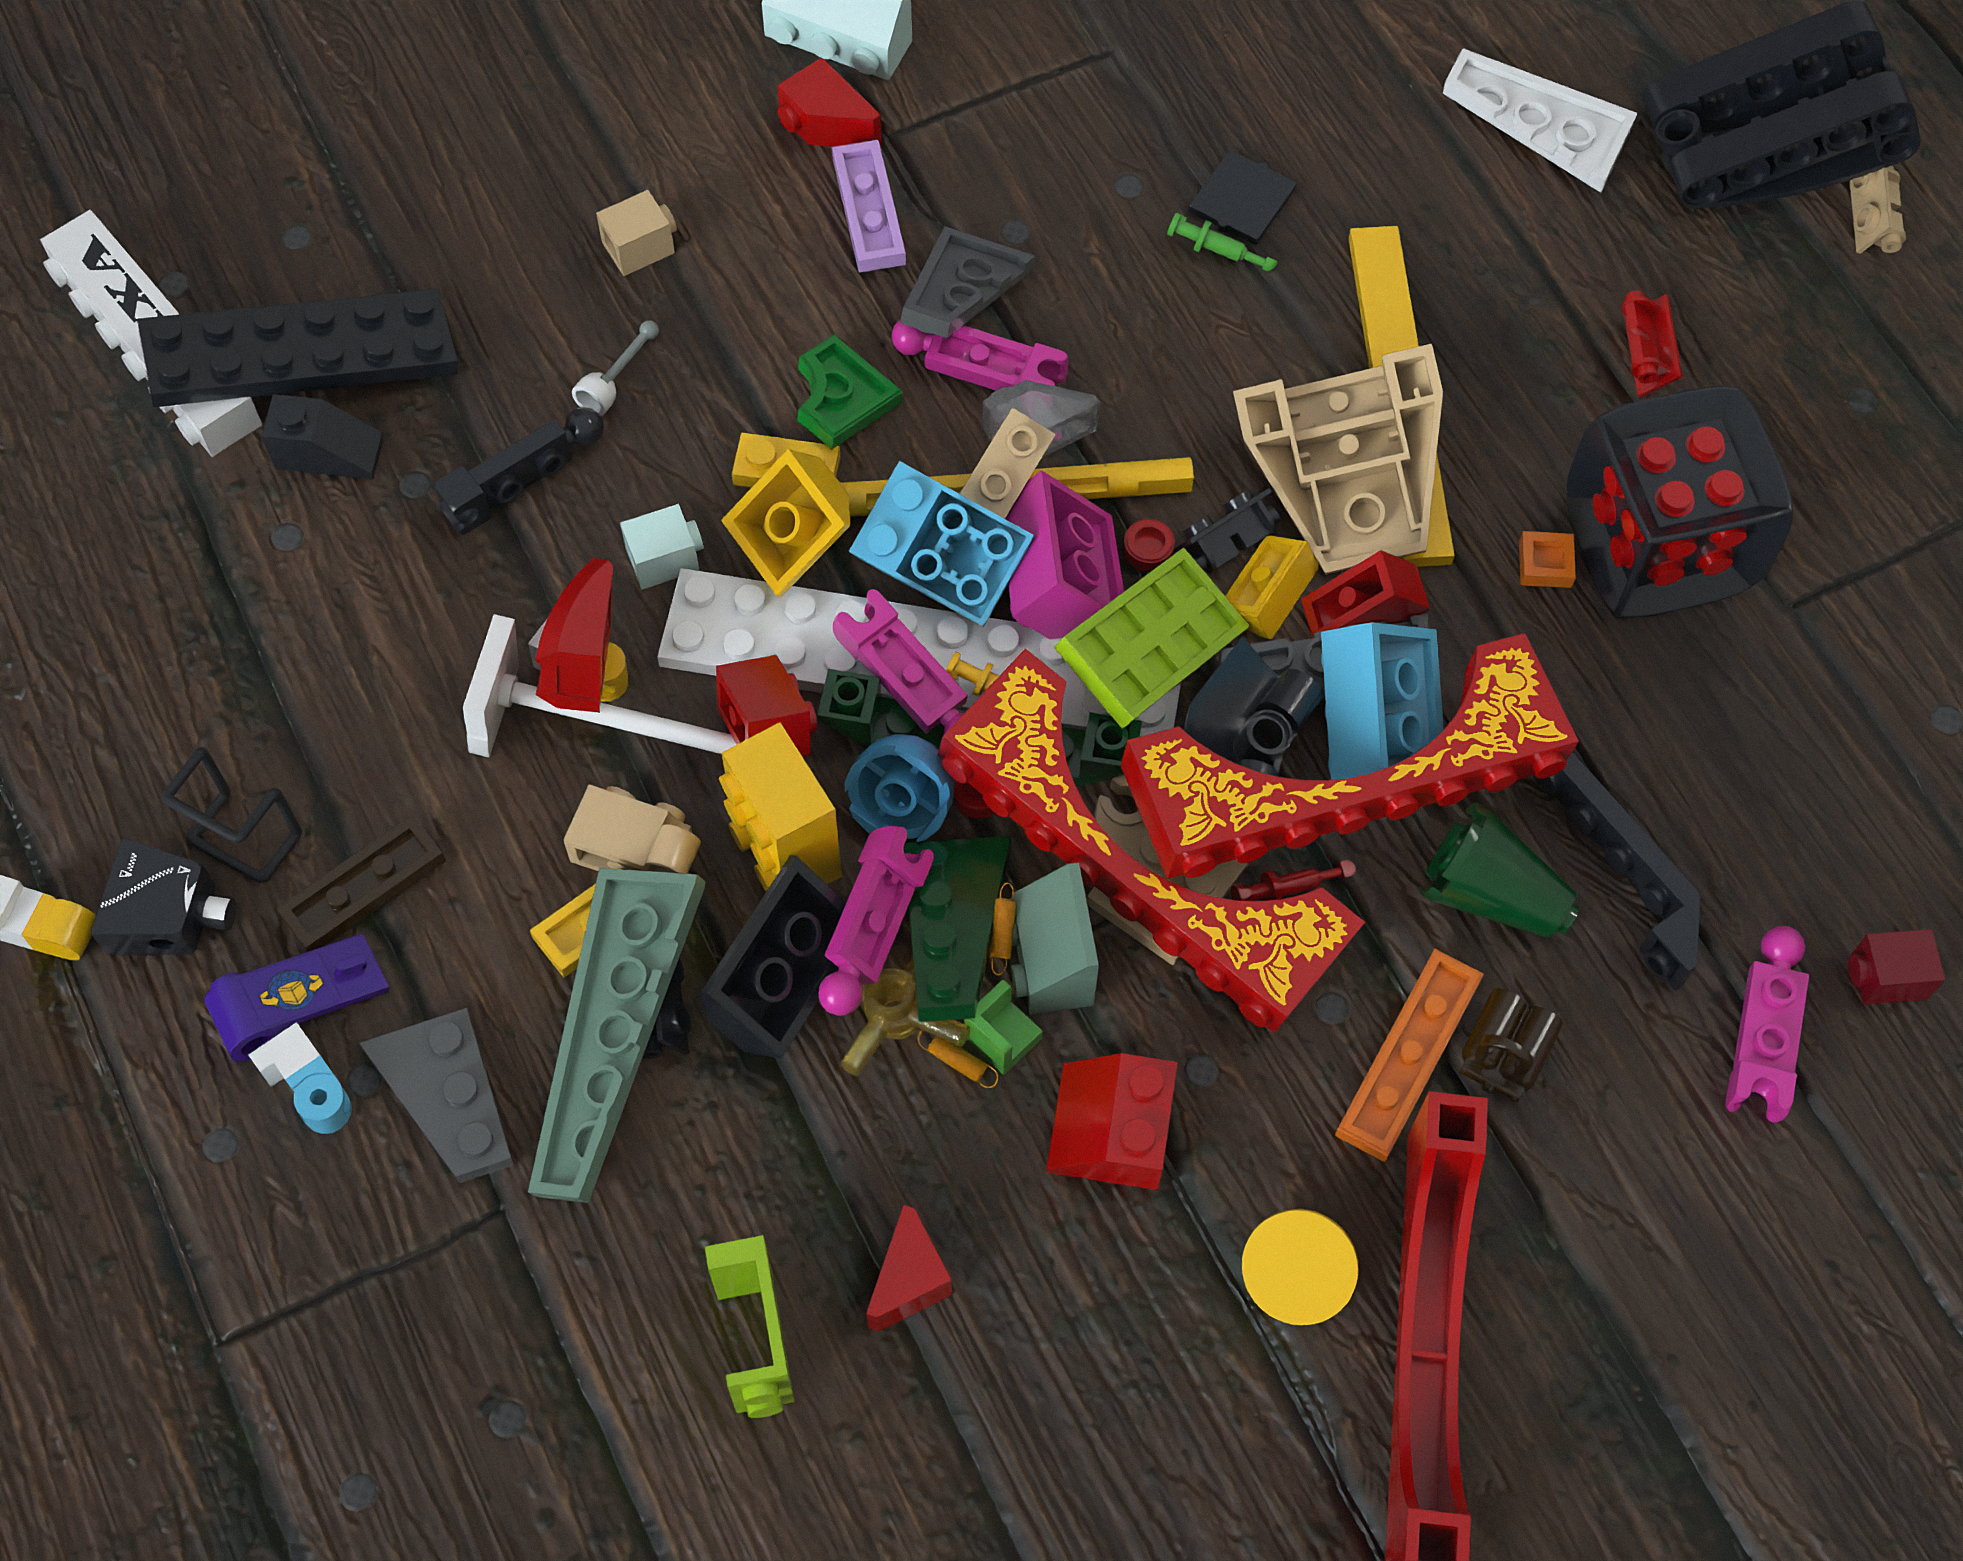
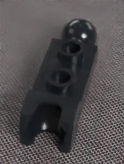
(501, 478)

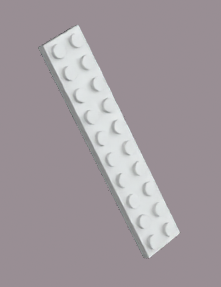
(741, 619)

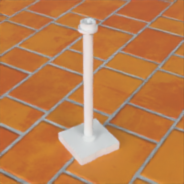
(497, 687)

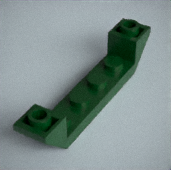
(855, 709)

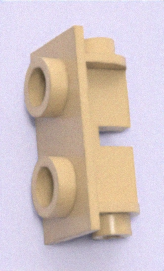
(1874, 213)
(1007, 463)

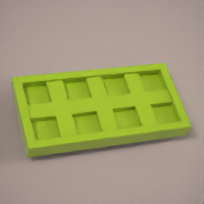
(1151, 637)

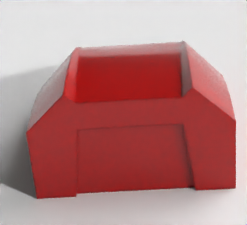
(577, 641)

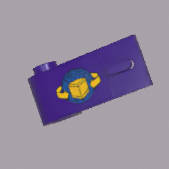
(265, 1001)

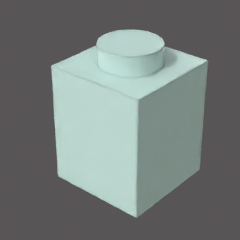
(661, 545)

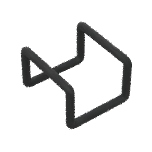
(207, 820)

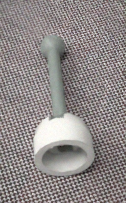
(598, 389)

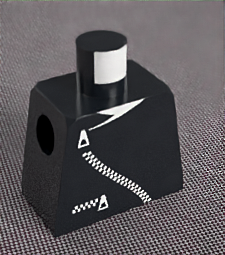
(157, 904)

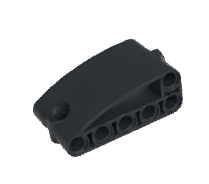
(1784, 112)

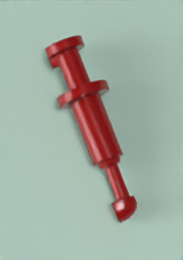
(1276, 887)

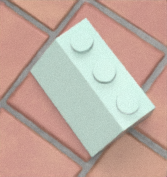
(851, 32)

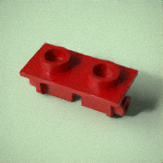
(1651, 341)

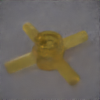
(895, 1021)

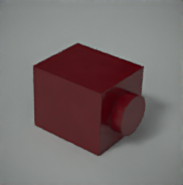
(1896, 967)

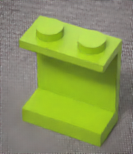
(740, 1270)

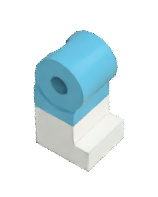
(316, 1089)

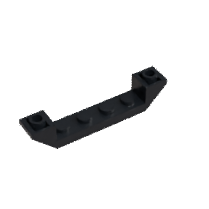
(1672, 944)

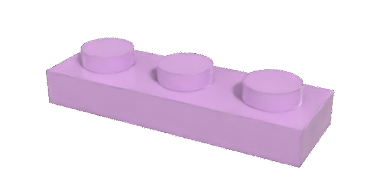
(868, 206)

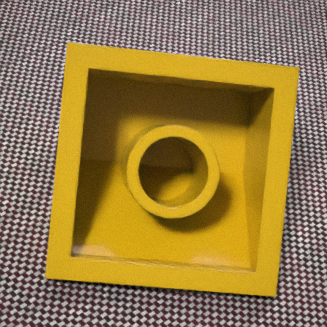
(790, 518)

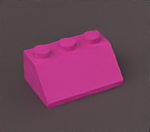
(1070, 562)

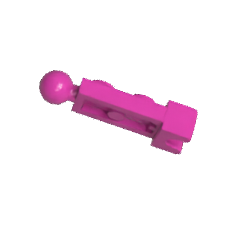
(983, 357)
(902, 664)
(872, 916)
(1770, 1026)

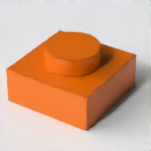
(1547, 559)

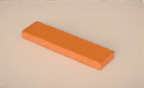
(1409, 1055)

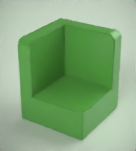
(1002, 1029)

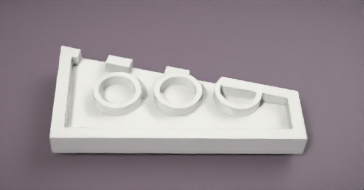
(1551, 119)

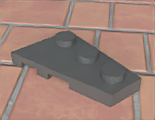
(961, 281)
(446, 1090)

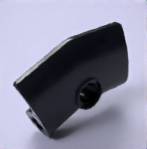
(1251, 700)

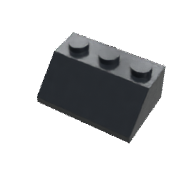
(776, 963)

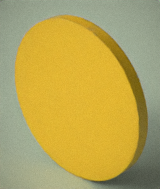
(1300, 1267)

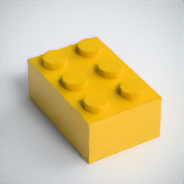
(779, 807)

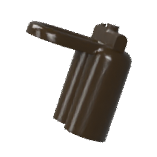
(1509, 1044)

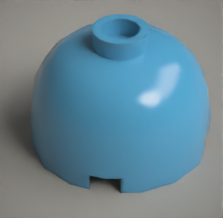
(900, 785)

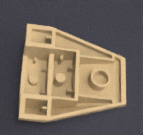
(1352, 455)

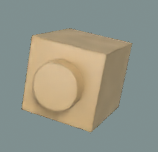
(637, 232)

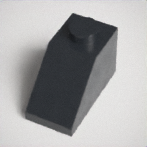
(319, 438)

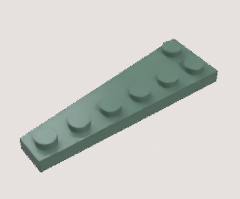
(617, 993)

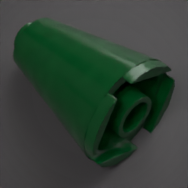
(1498, 878)

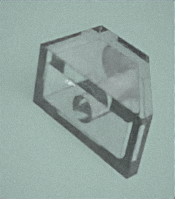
(1058, 409)

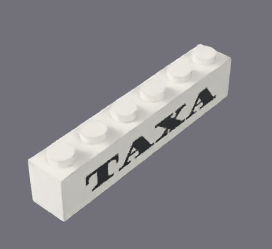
(119, 293)

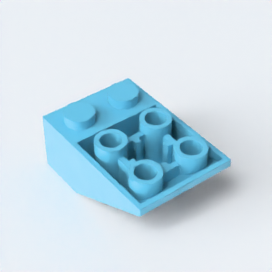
(941, 544)

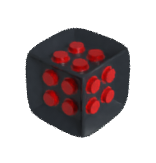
(1678, 501)

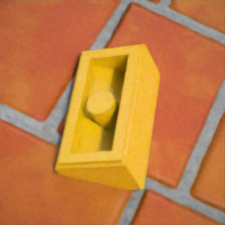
(1272, 583)

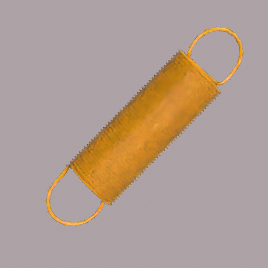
(1002, 928)
(958, 1059)

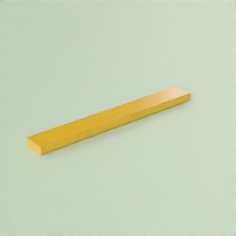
(1389, 329)

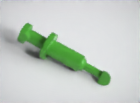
(1217, 242)

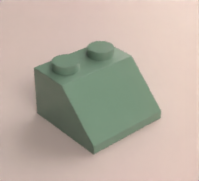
(1054, 943)

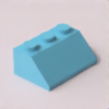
(1379, 695)

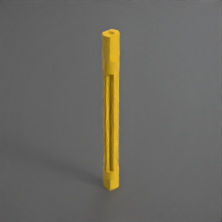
(1089, 481)

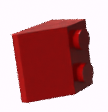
(1113, 1120)

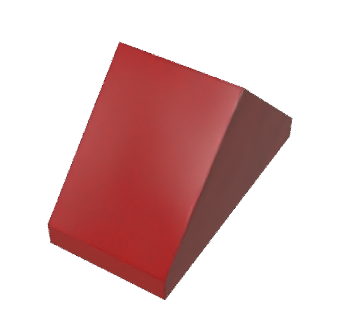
(909, 1276)

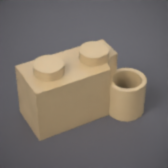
(628, 834)

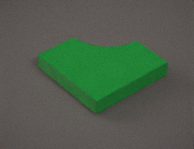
(844, 392)

